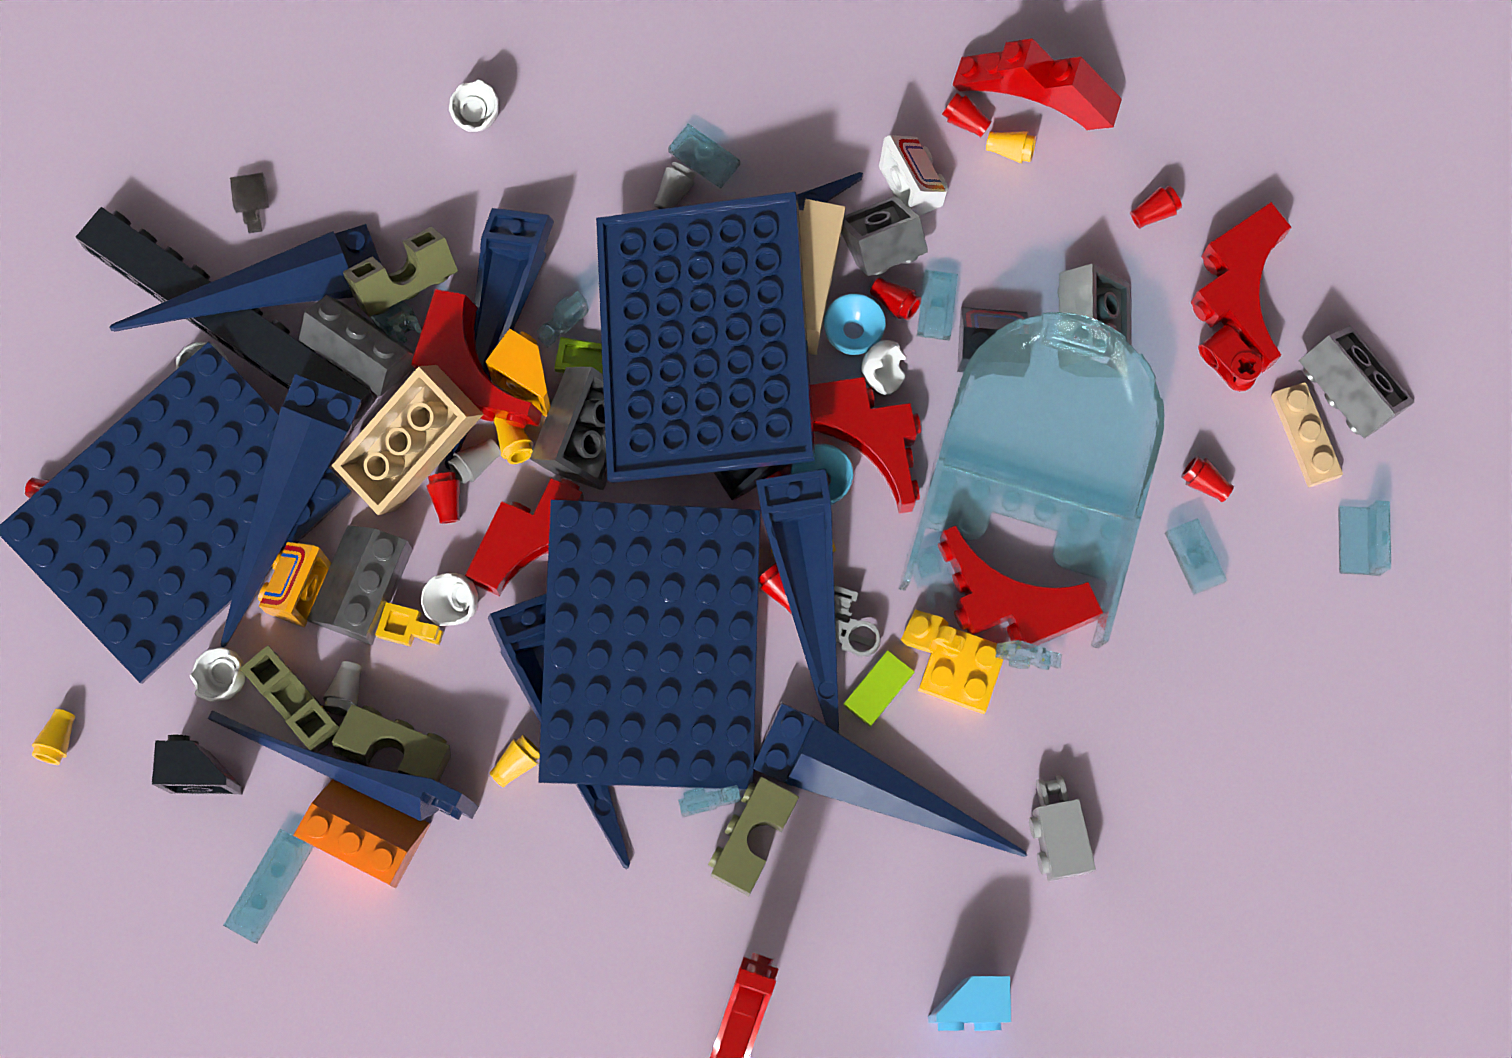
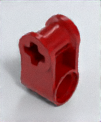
(1229, 357)

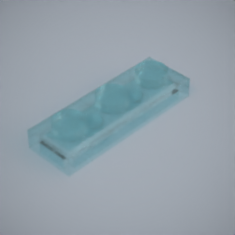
(268, 886)

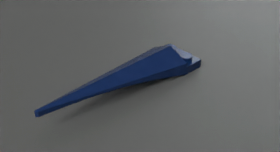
(507, 269)
(287, 278)
(302, 449)
(800, 536)
(521, 640)
(826, 763)
(406, 793)

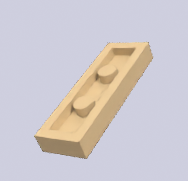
(1307, 434)

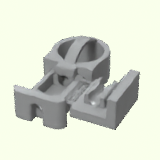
(843, 600)

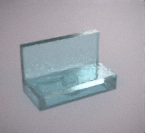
(1365, 539)

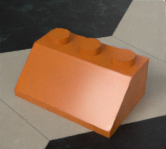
(362, 832)

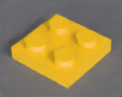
(963, 676)

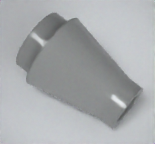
(674, 185)
(474, 460)
(343, 689)

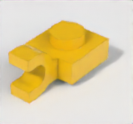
(402, 625)
(928, 631)

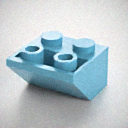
(976, 1001)

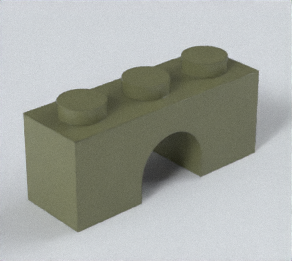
(426, 264)
(291, 699)
(367, 732)
(765, 806)

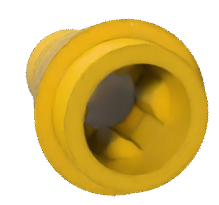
(1013, 145)
(513, 442)
(54, 738)
(515, 761)

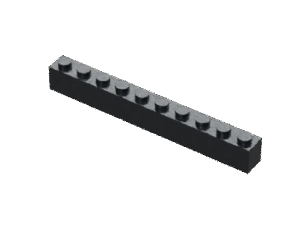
(243, 331)

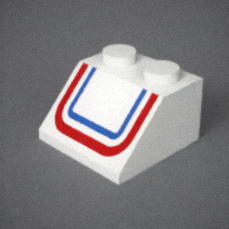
(911, 174)

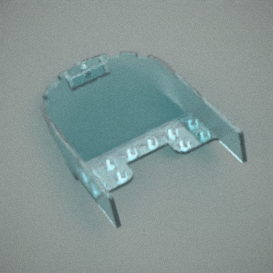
(1056, 432)

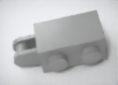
(1060, 833)

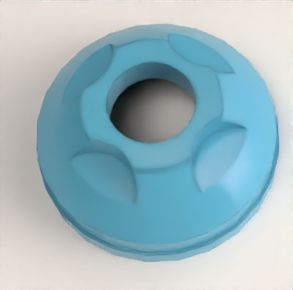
(859, 310)
(836, 466)

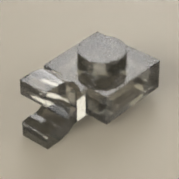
(249, 196)

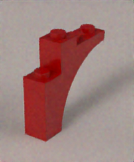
(1031, 73)
(1238, 263)
(450, 344)
(878, 433)
(516, 538)
(992, 598)
(745, 1008)

